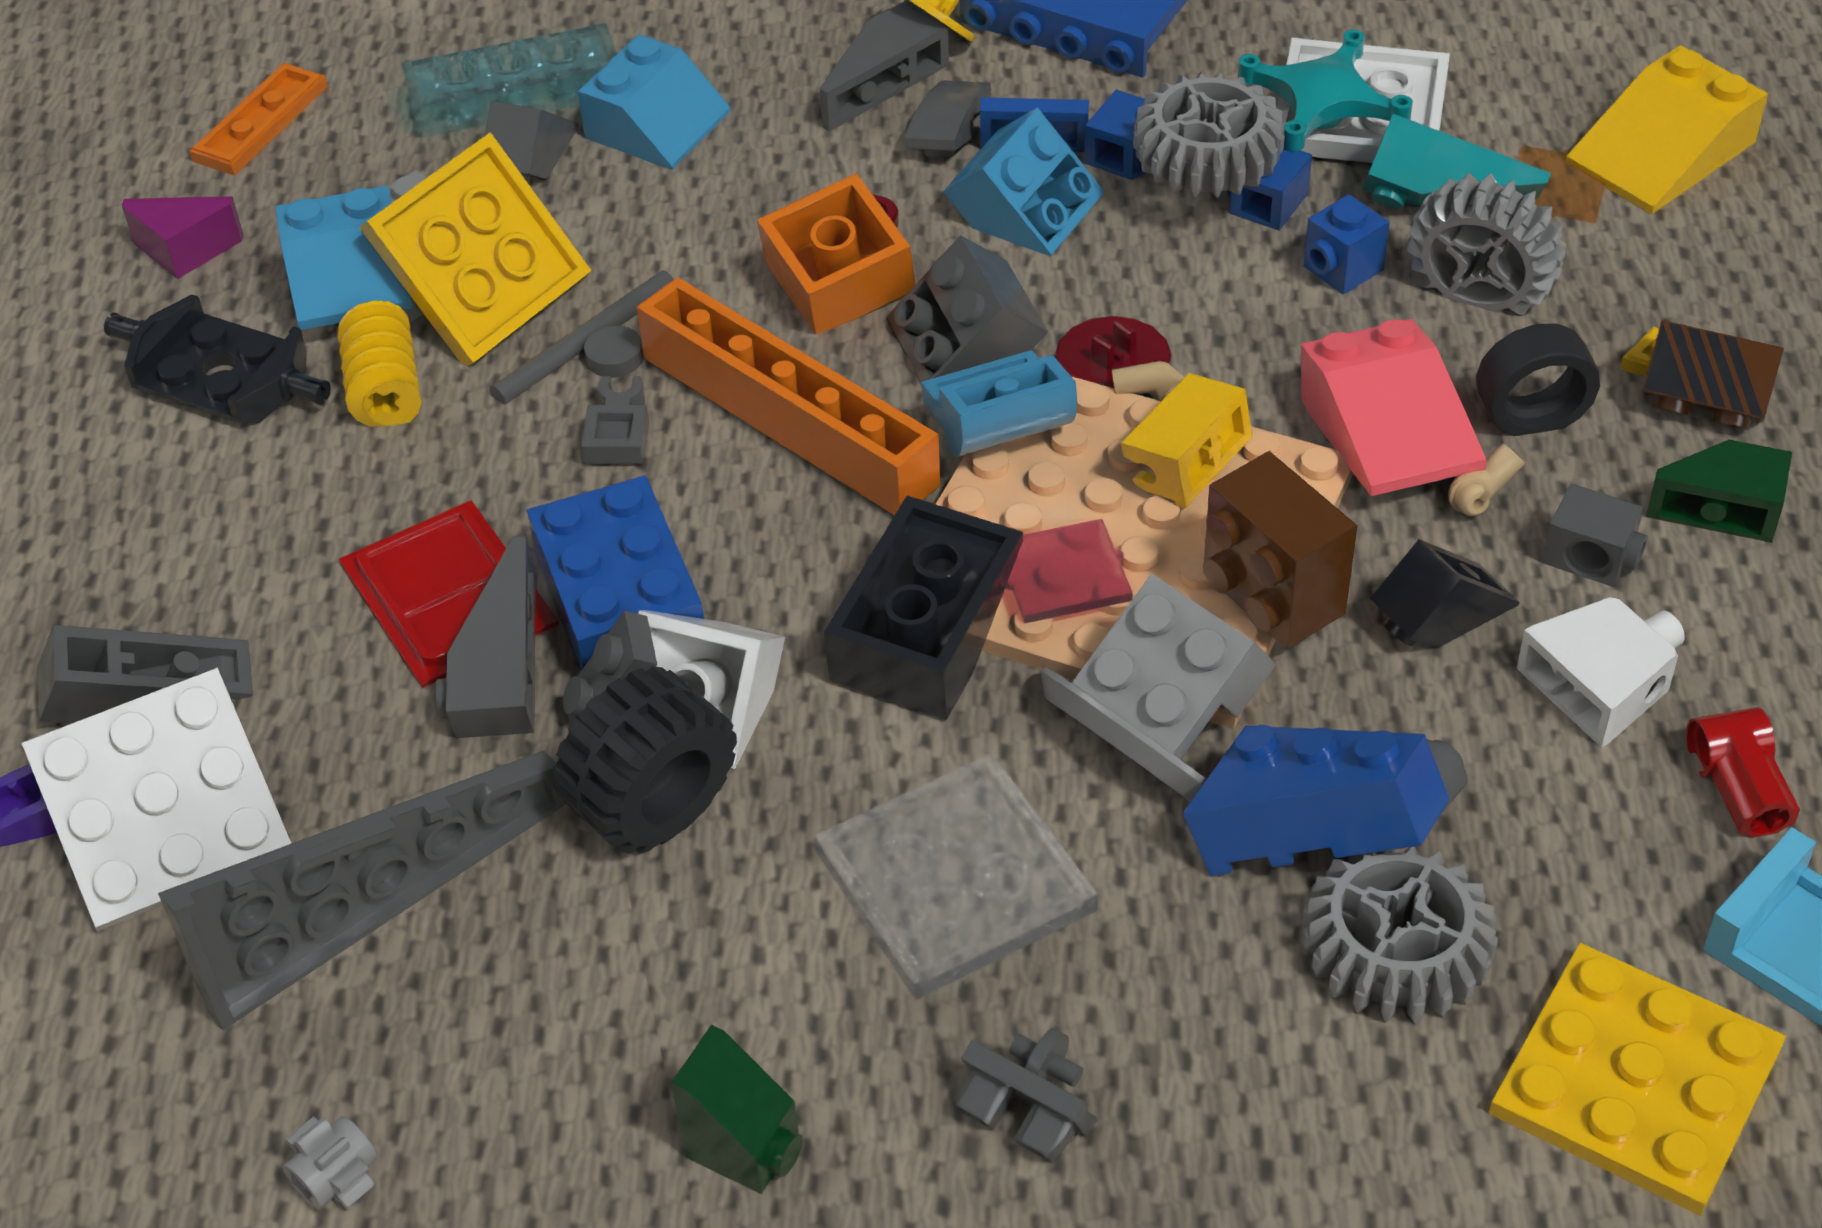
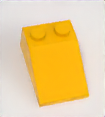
(1671, 129)

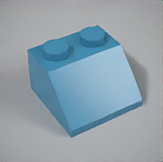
(650, 103)
(331, 259)

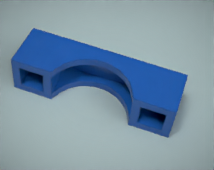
(1111, 149)

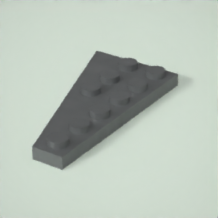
(302, 904)

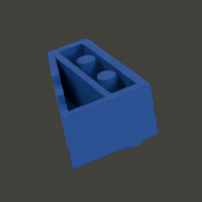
(1315, 791)

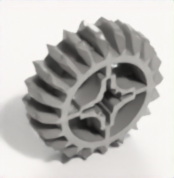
(1208, 134)
(1487, 245)
(1418, 961)

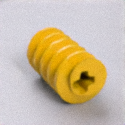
(378, 364)

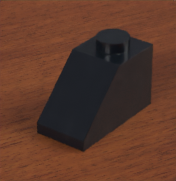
(1439, 596)

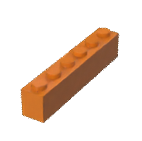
(789, 396)

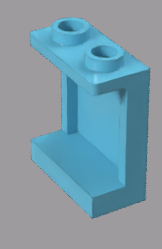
(1775, 926)

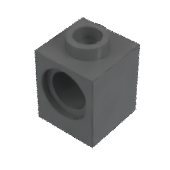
(1595, 535)

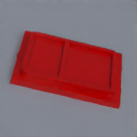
(428, 582)

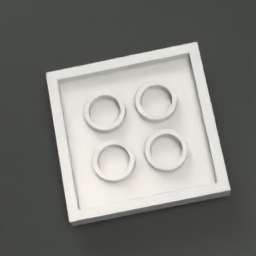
(1388, 72)
(155, 795)

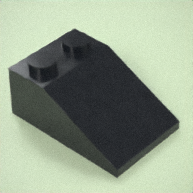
(922, 607)

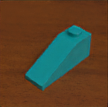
(1421, 159)

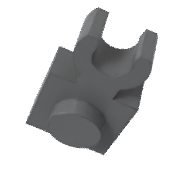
(617, 427)

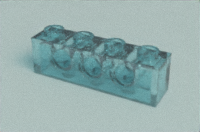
(534, 72)

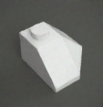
(723, 663)

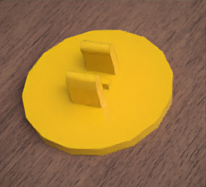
(941, 10)

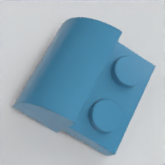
(1001, 401)

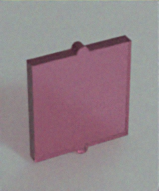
(1068, 572)

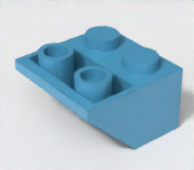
(1025, 186)

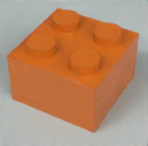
(837, 254)

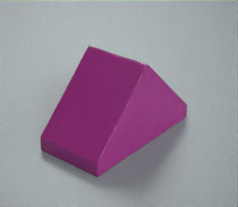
(183, 230)

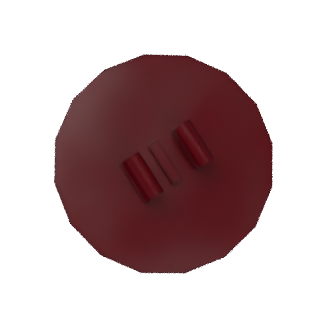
(1109, 343)

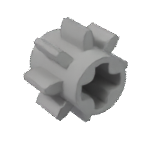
(330, 1162)

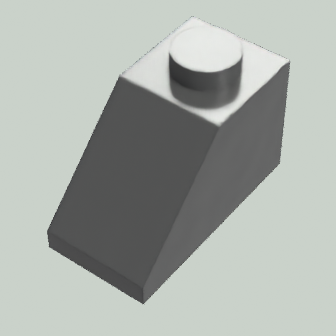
(530, 137)

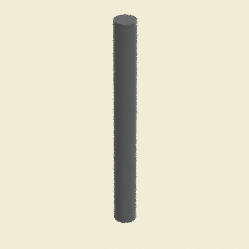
(573, 343)

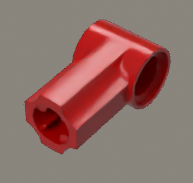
(1740, 757)

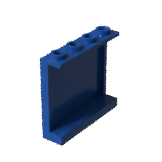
(1092, 30)

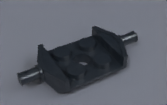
(182, 344)

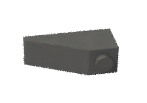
(883, 61)
(493, 656)
(102, 668)

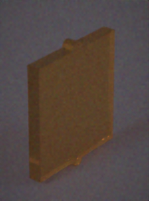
(1569, 189)

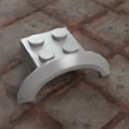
(1161, 681)

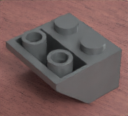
(965, 313)

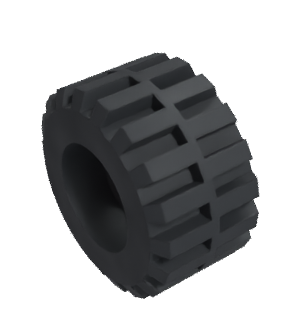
(644, 759)

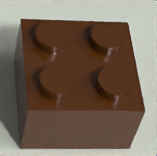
(1278, 549)

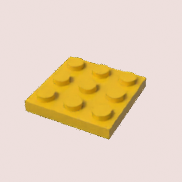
(476, 249)
(1638, 1077)

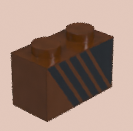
(1712, 372)

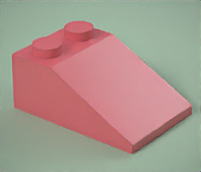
(1388, 406)

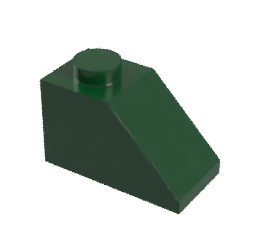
(1724, 490)
(734, 1114)

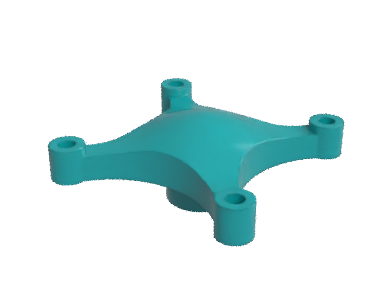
(1323, 90)

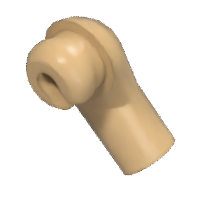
(1152, 378)
(1474, 490)

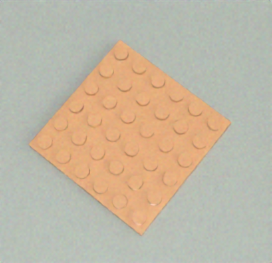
(1082, 477)

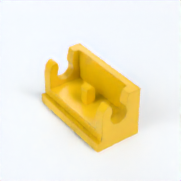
(1189, 437)

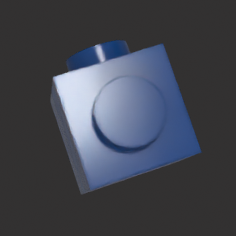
(1346, 244)

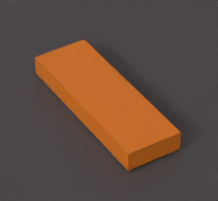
(258, 119)

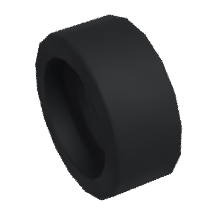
(1529, 351)

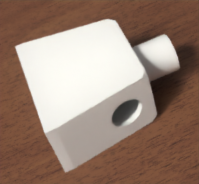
(1602, 664)

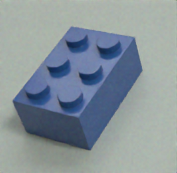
(607, 557)

